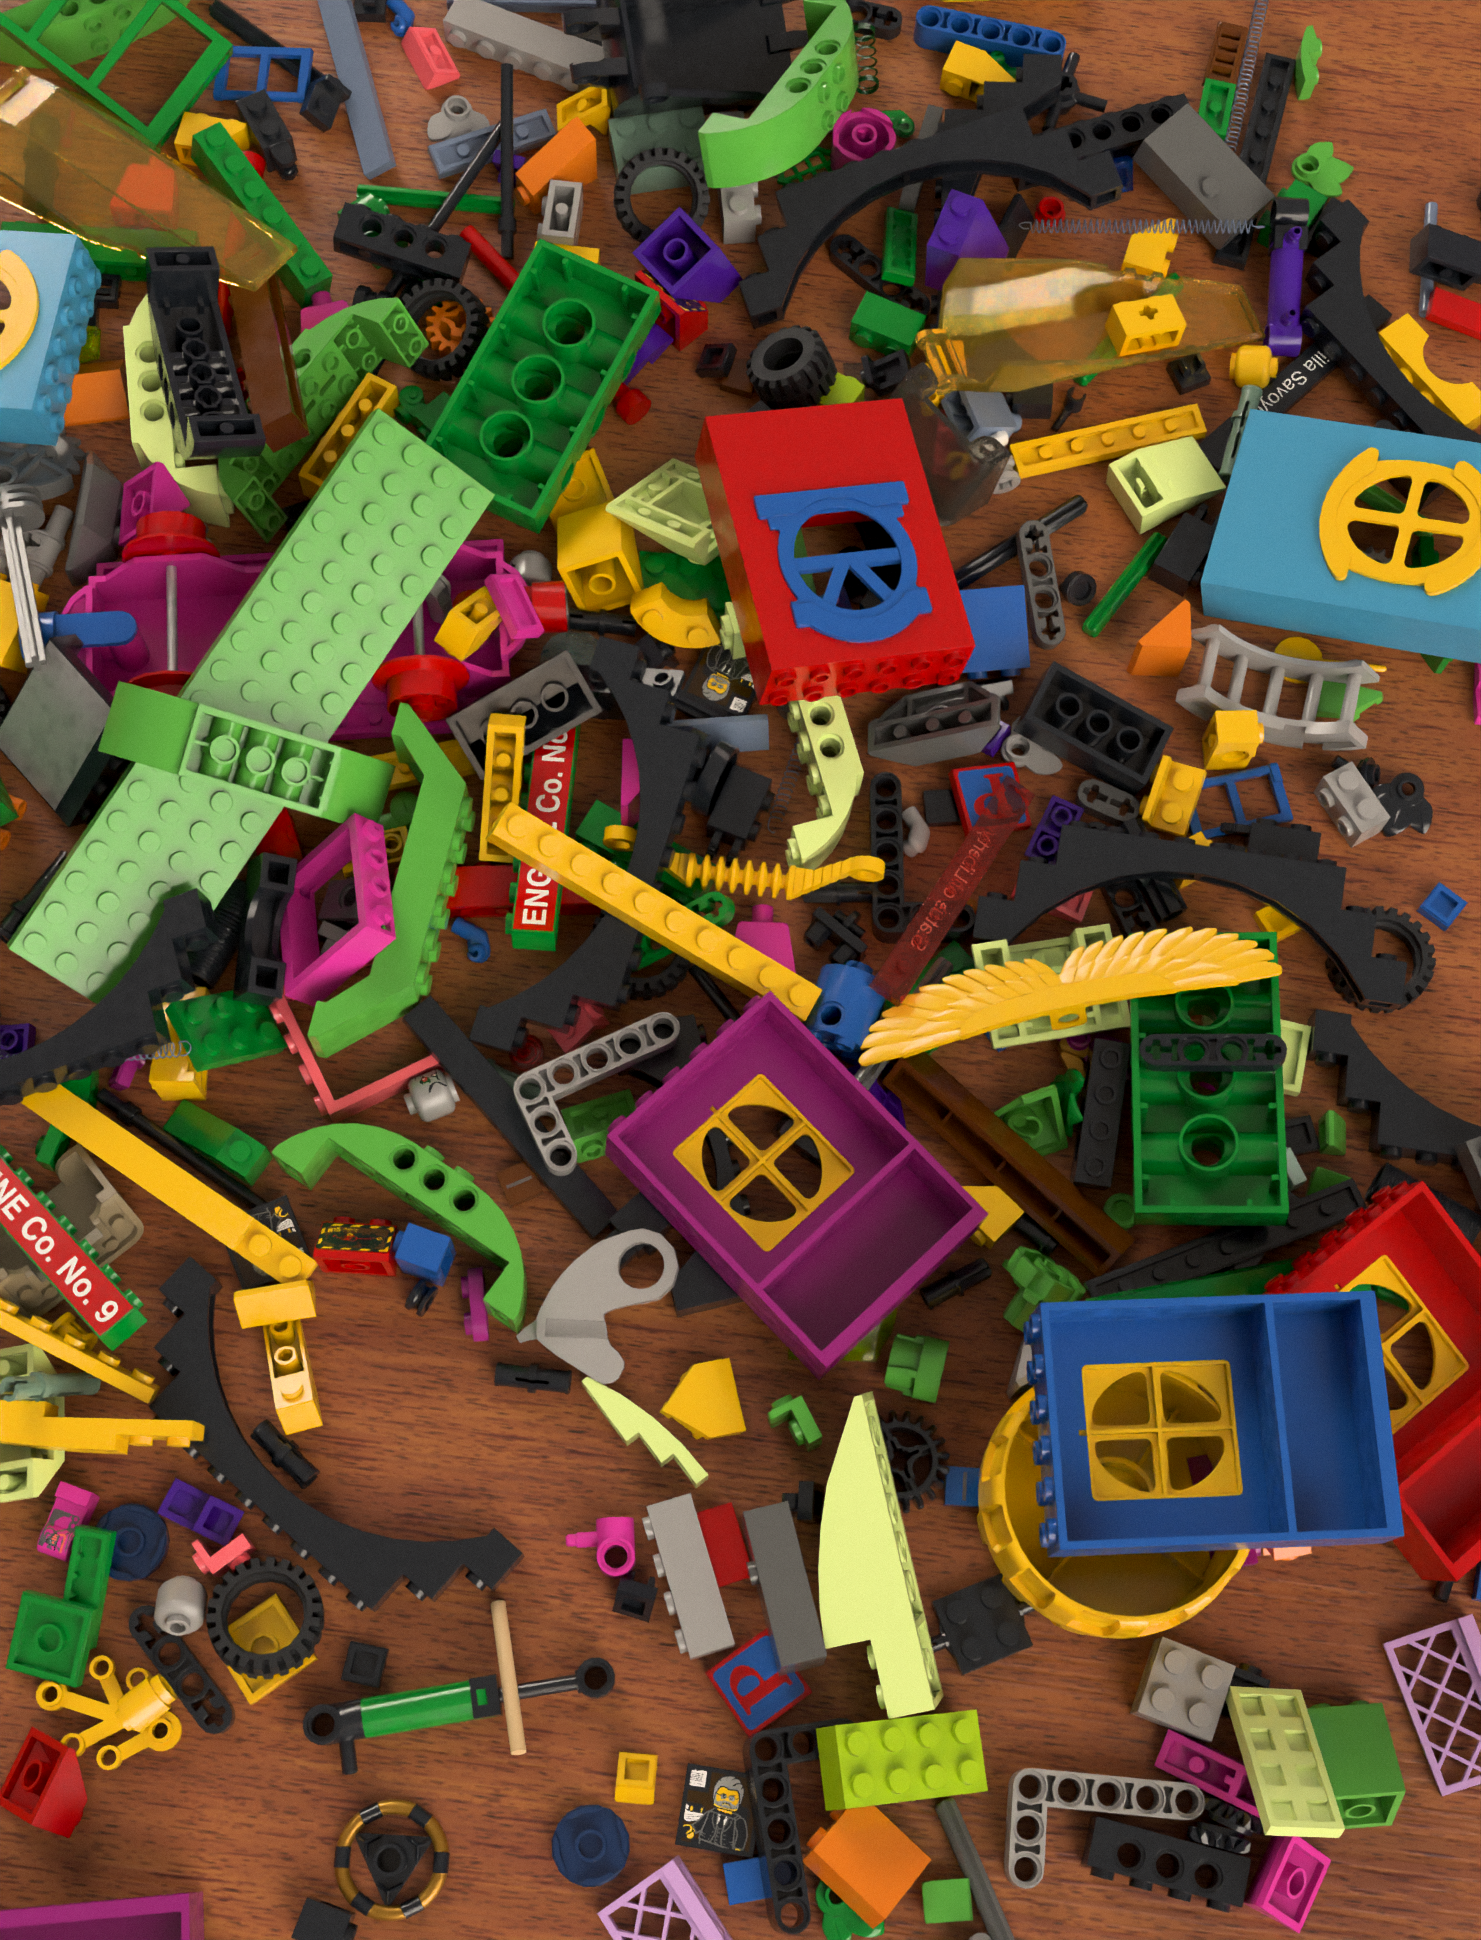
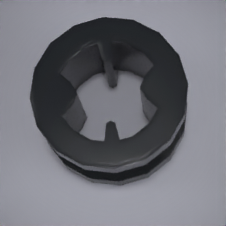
(421, 1297)

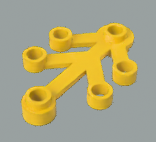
(107, 1713)

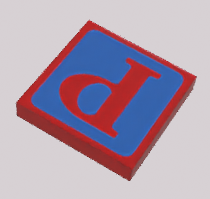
(976, 786)
(752, 1686)

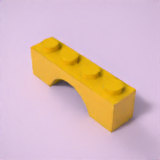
(1405, 345)

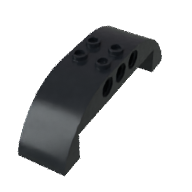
(196, 357)

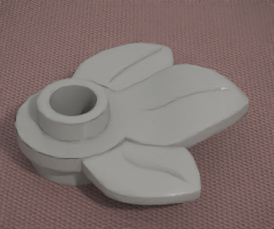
(450, 125)
(1035, 757)

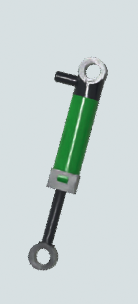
(434, 1707)

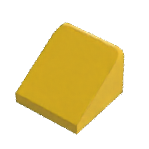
(636, 1778)

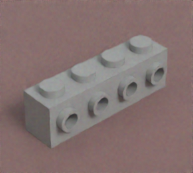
(737, 208)
(690, 1577)

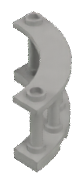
(1334, 736)

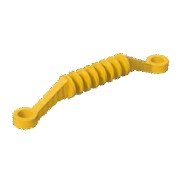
(794, 883)

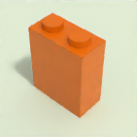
(865, 1861)

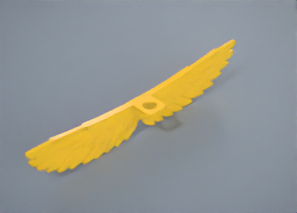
(1089, 977)

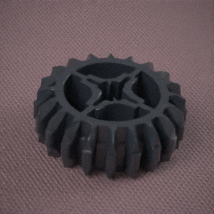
(927, 1448)

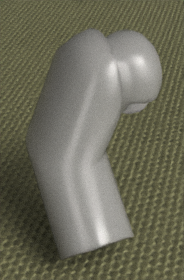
(918, 834)

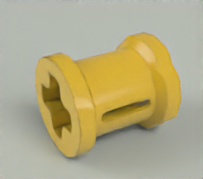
(67, 1324)

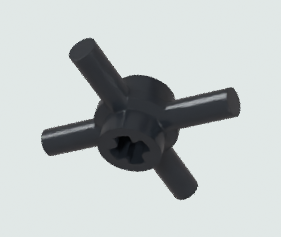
(1071, 95)

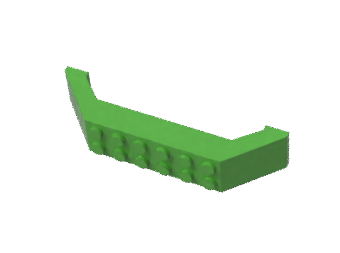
(418, 897)

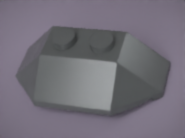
(95, 521)
(936, 725)

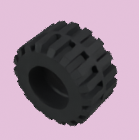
(791, 368)

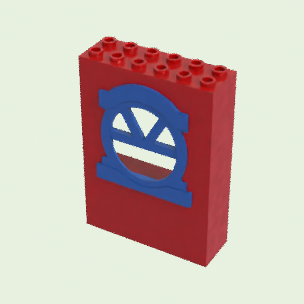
(821, 468)

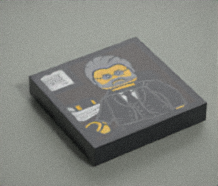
(722, 681)
(280, 1219)
(716, 1811)

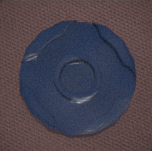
(139, 1543)
(590, 1845)

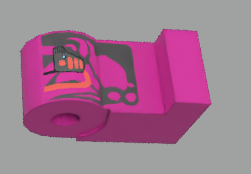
(71, 1508)

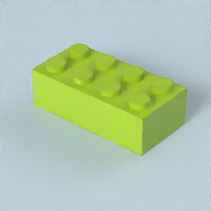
(901, 1760)

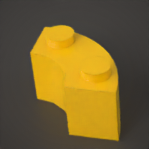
(675, 619)

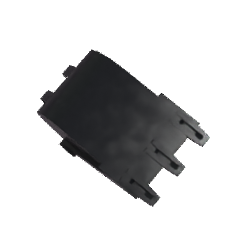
(684, 52)

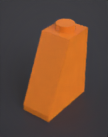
(565, 158)

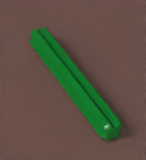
(1124, 585)

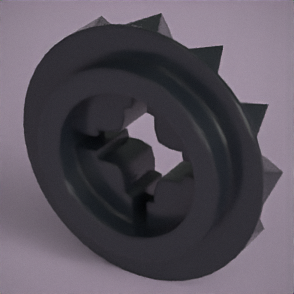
(1232, 1816)
(1218, 1837)

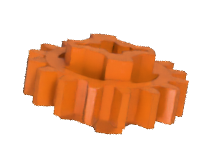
(450, 322)

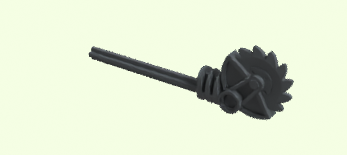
(26, 478)

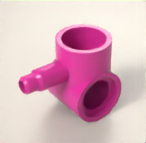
(609, 1534)

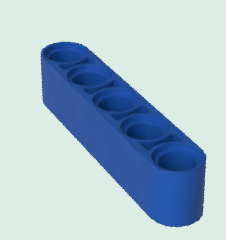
(940, 27)

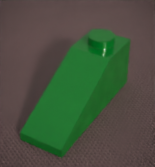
(219, 1142)

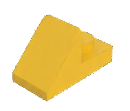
(590, 106)

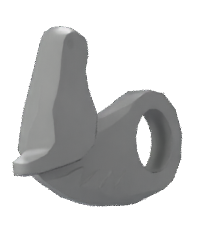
(574, 1311)

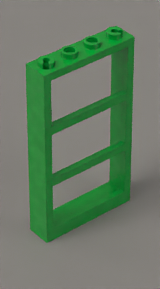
(182, 98)

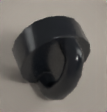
(1078, 588)

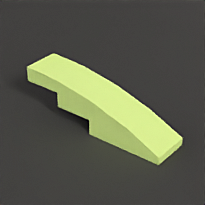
(634, 1423)

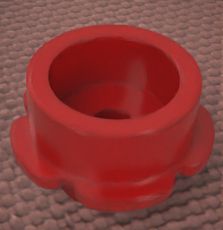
(1050, 205)

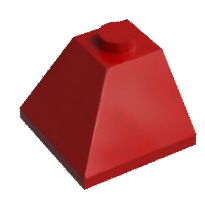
(45, 1785)

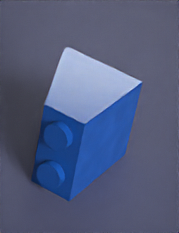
(998, 629)

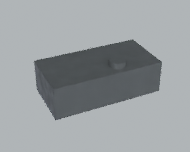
(1202, 175)
(783, 1588)

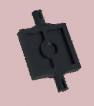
(981, 1624)

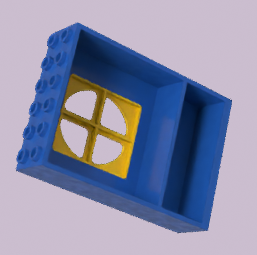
(1297, 1423)

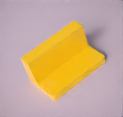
(275, 1303)

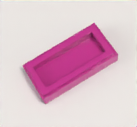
(514, 606)

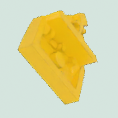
(707, 1401)

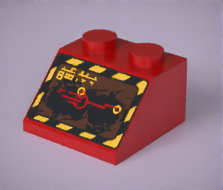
(678, 317)
(356, 1247)

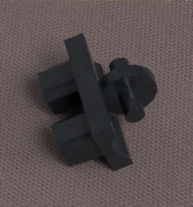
(840, 931)

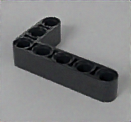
(891, 842)
(782, 1811)

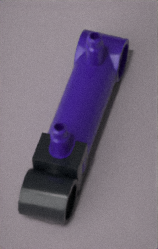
(1286, 249)

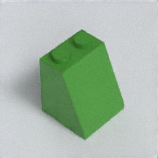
(1359, 1762)

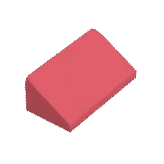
(429, 57)

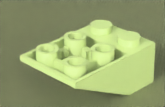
(1162, 481)

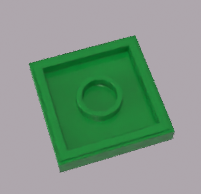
(52, 1638)

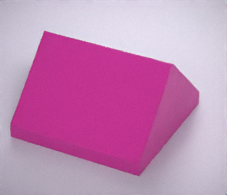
(148, 493)
(1287, 1881)

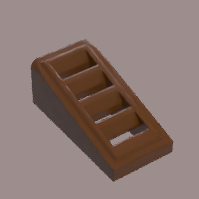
(1230, 38)

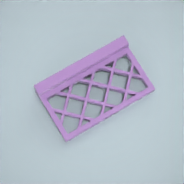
(1469, 1646)
(682, 1891)

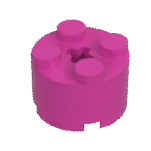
(860, 136)

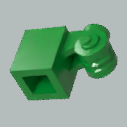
(415, 411)

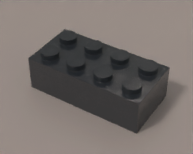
(1093, 729)

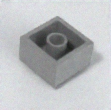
(1183, 1689)

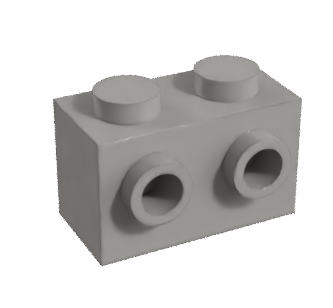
(561, 213)
(1351, 804)

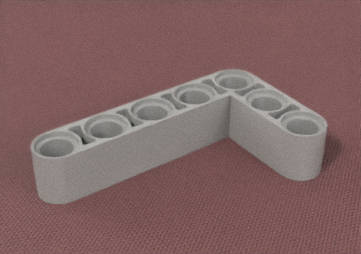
(584, 1076)
(1085, 1800)

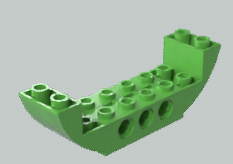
(329, 367)
(244, 755)

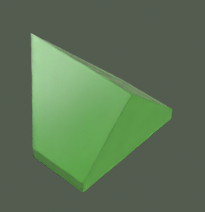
(1037, 1120)

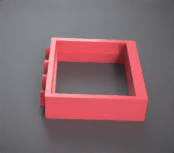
(357, 1100)

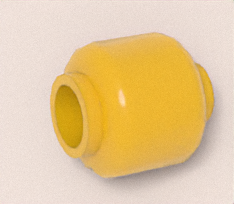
(1253, 366)

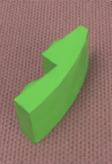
(1305, 69)

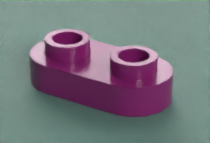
(476, 1320)

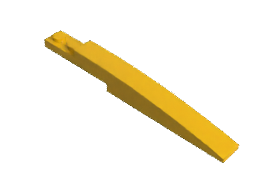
(172, 1184)
(38, 1426)

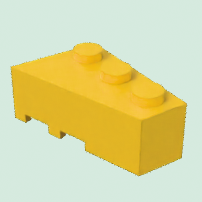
(176, 1077)

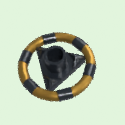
(391, 1860)

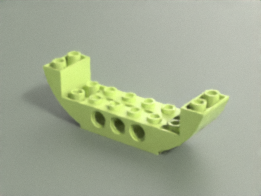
(152, 429)
(830, 758)

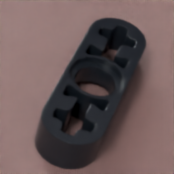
(882, 13)

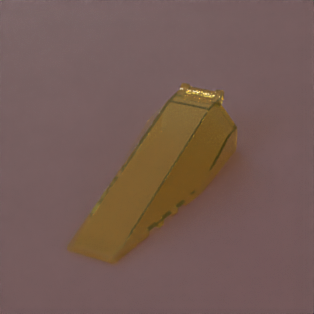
(117, 188)
(1045, 321)

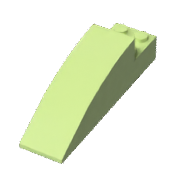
(868, 1569)

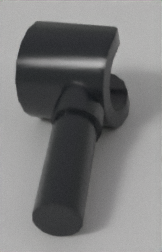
(1070, 406)

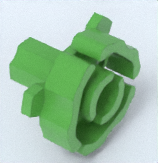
(1038, 1283)

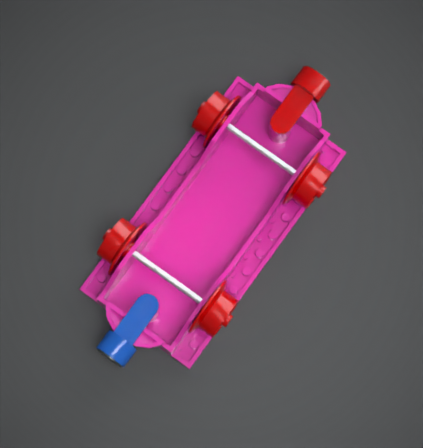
(175, 593)

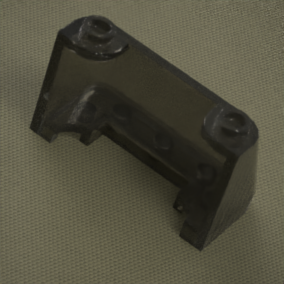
(956, 470)

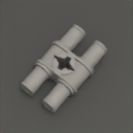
(46, 544)

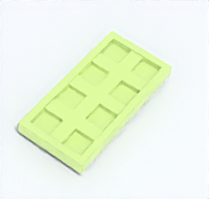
(1284, 1762)

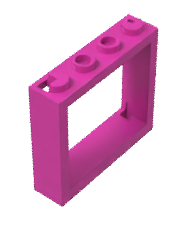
(307, 973)

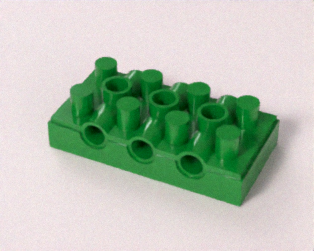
(530, 357)
(1236, 1123)

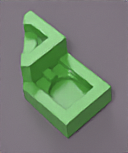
(1333, 695)

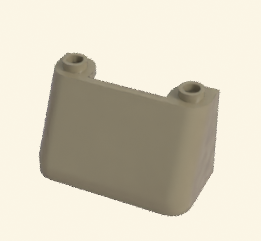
(93, 1209)

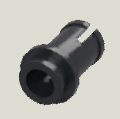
(1036, 1234)

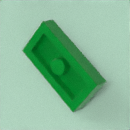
(1217, 104)

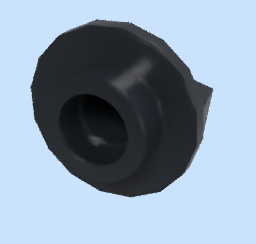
(1368, 769)

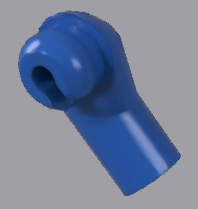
(403, 19)
(476, 937)

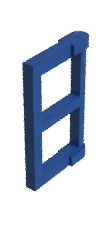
(265, 55)
(1228, 780)

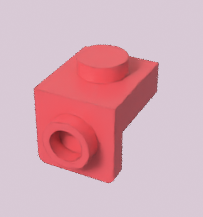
(590, 1019)
(227, 1558)

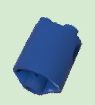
(845, 1009)

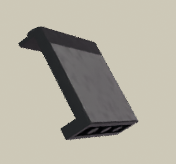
(57, 732)

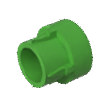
(916, 1366)

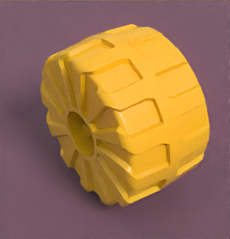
(1102, 1593)

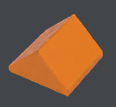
(98, 394)
(1164, 646)

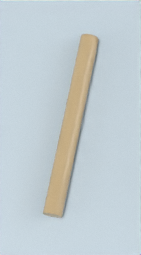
(508, 1678)

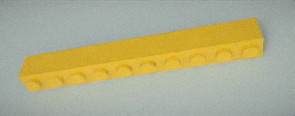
(649, 910)

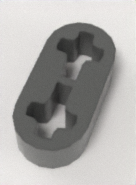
(1107, 802)

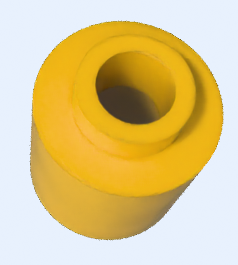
(145, 1703)

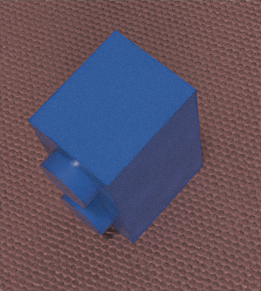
(424, 1254)

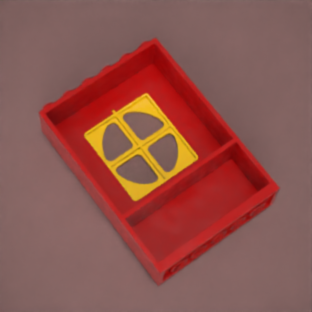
(1423, 1256)

